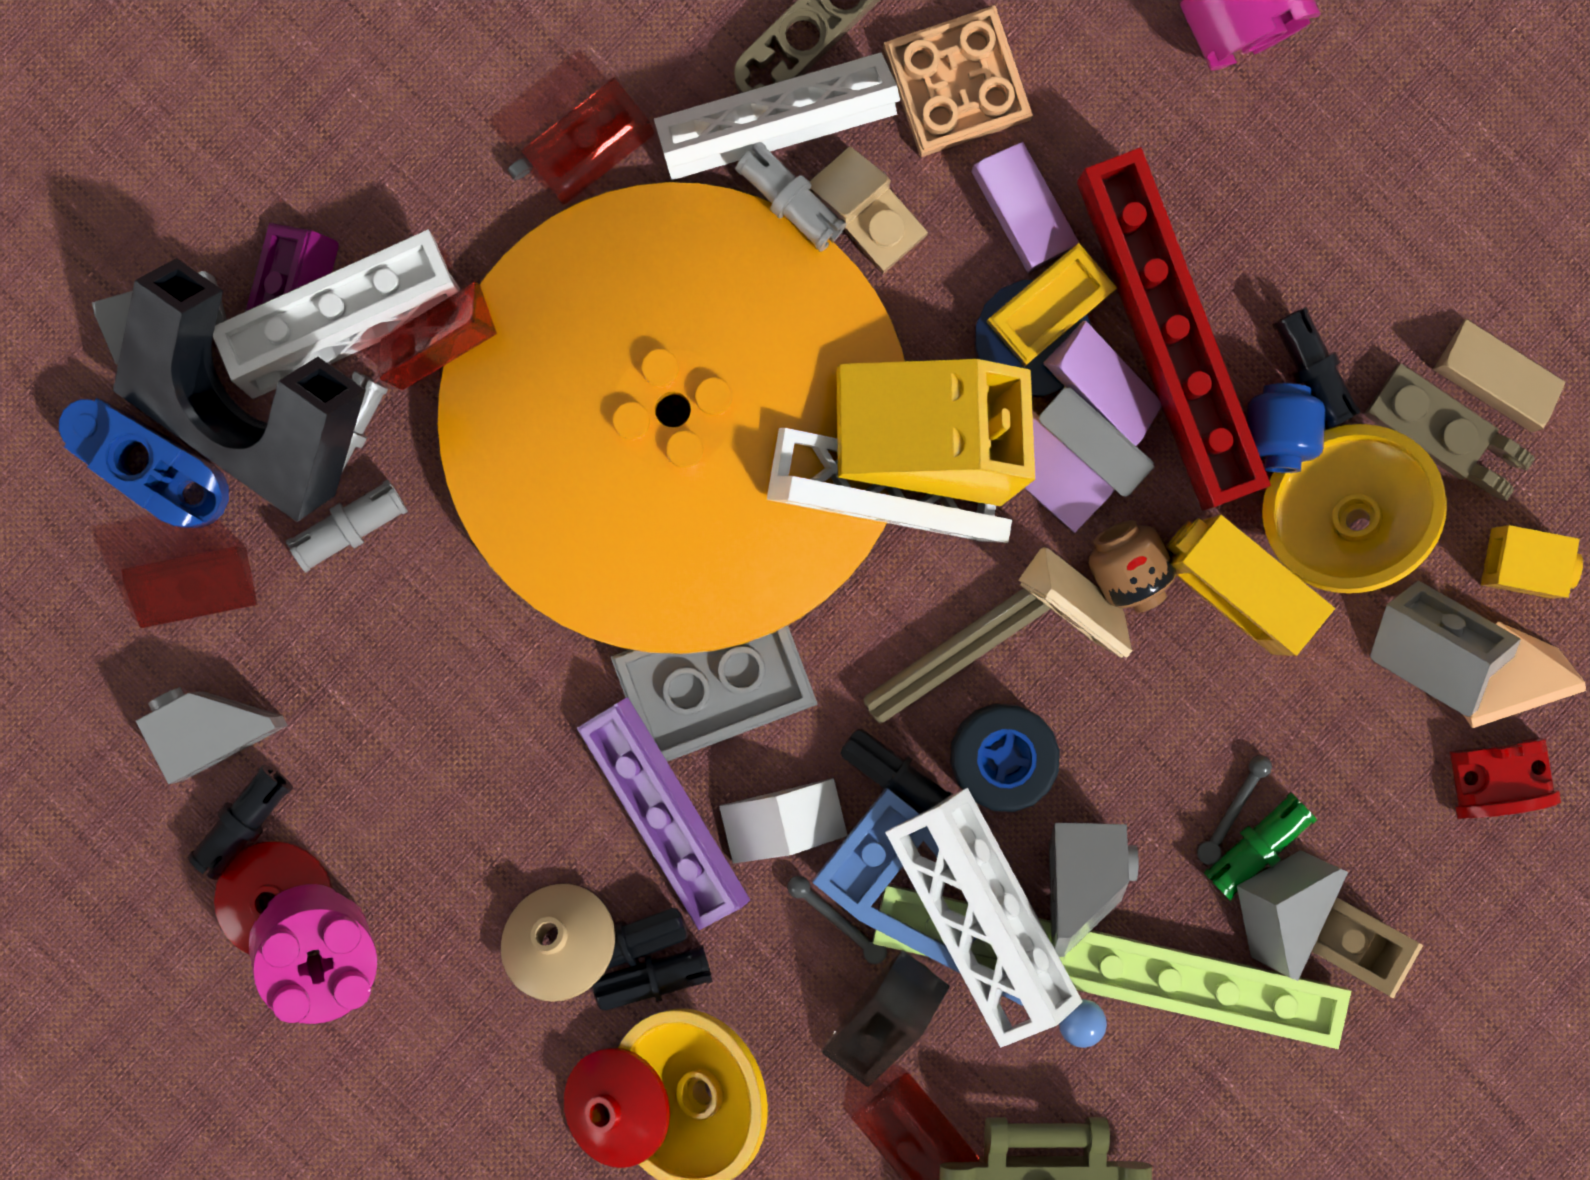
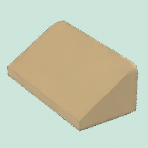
(1500, 376)
(1077, 601)

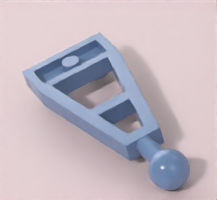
(869, 863)

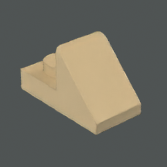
(872, 212)
(1366, 948)

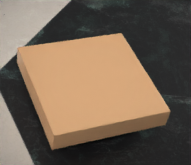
(957, 81)

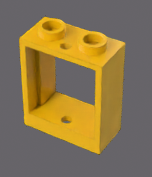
(1247, 585)

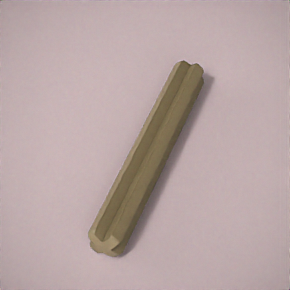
(953, 655)

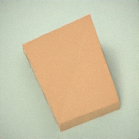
(1529, 680)

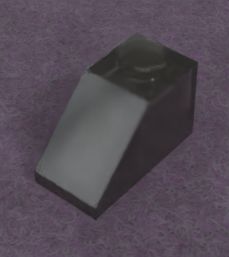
(886, 1019)

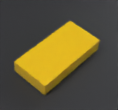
(1051, 304)

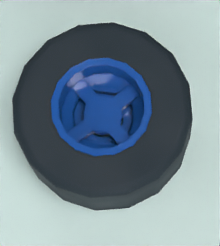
(1024, 763)

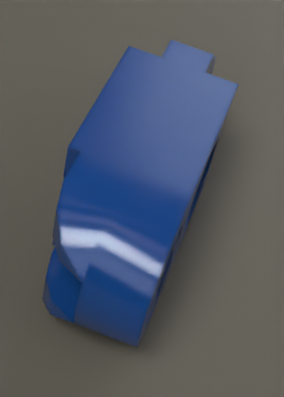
(106, 435)

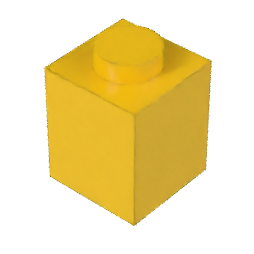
(1532, 562)

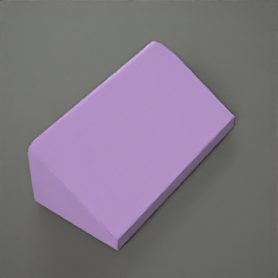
(1024, 206)
(1104, 382)
(1064, 481)

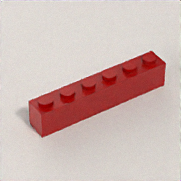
(1172, 329)

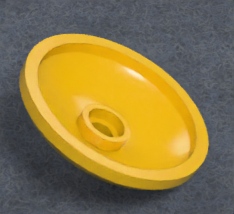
(1359, 475)
(705, 1134)

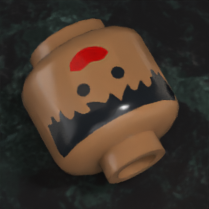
(1132, 566)

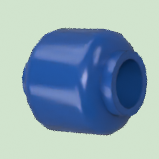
(1286, 426)

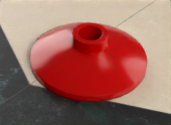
(256, 870)
(635, 1103)

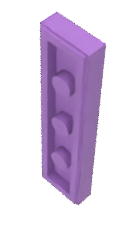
(663, 814)

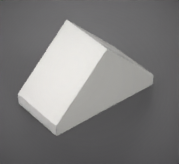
(783, 822)

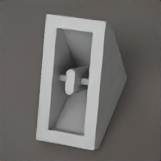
(1288, 909)

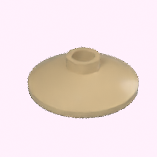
(575, 957)

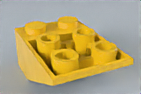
(937, 427)

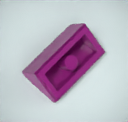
(290, 260)

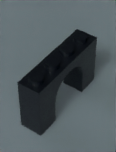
(173, 380)

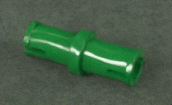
(1260, 845)

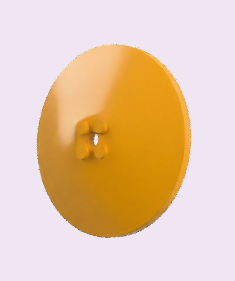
(557, 437)

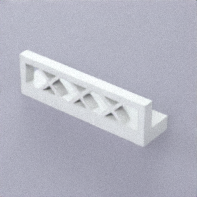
(777, 115)
(334, 314)
(870, 503)
(976, 865)

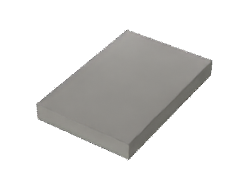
(714, 694)

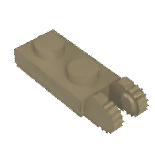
(1445, 430)

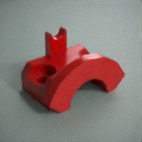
(1503, 780)

